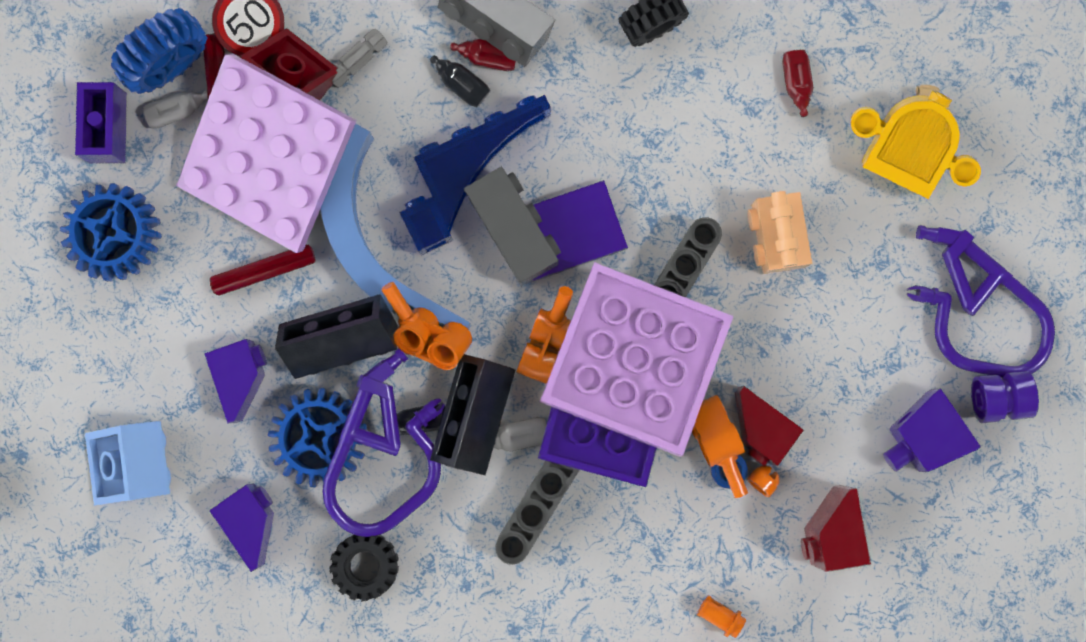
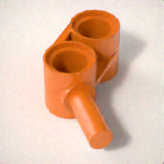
(423, 337)
(546, 339)
(720, 442)

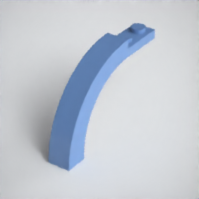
(346, 237)

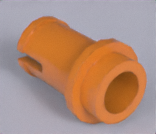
(721, 617)

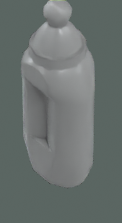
(172, 108)
(521, 434)

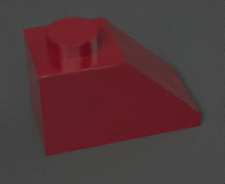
(764, 428)

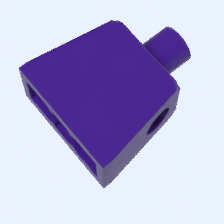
(930, 435)

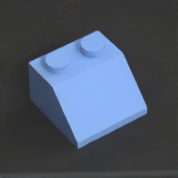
(128, 462)

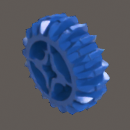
(158, 50)
(105, 245)
(308, 424)

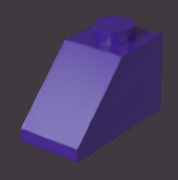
(237, 376)
(247, 523)

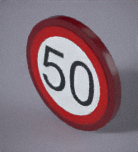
(246, 23)

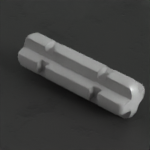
(358, 56)

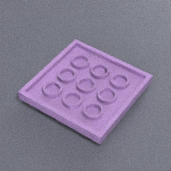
(265, 152)
(637, 359)

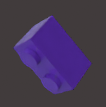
(100, 122)

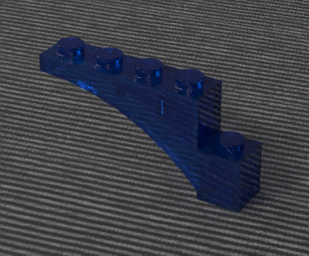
(459, 163)

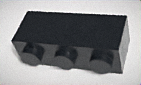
(336, 336)
(473, 414)

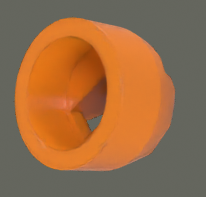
(762, 481)

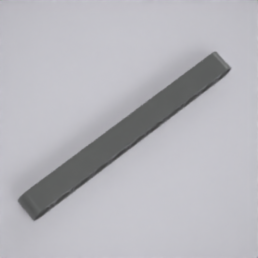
(548, 502)

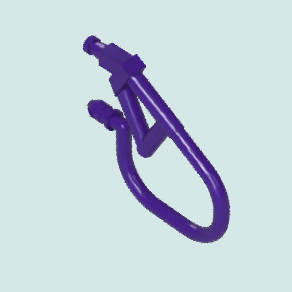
(958, 243)
(370, 384)

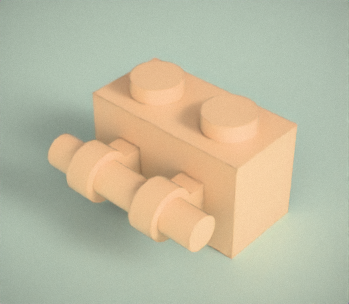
(780, 232)

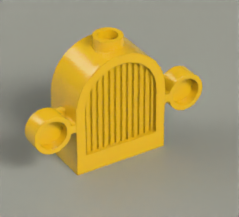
(915, 144)

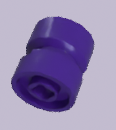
(1011, 396)

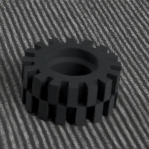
(651, 19)
(359, 588)

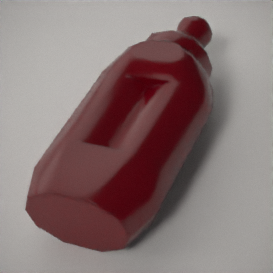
(484, 54)
(798, 79)

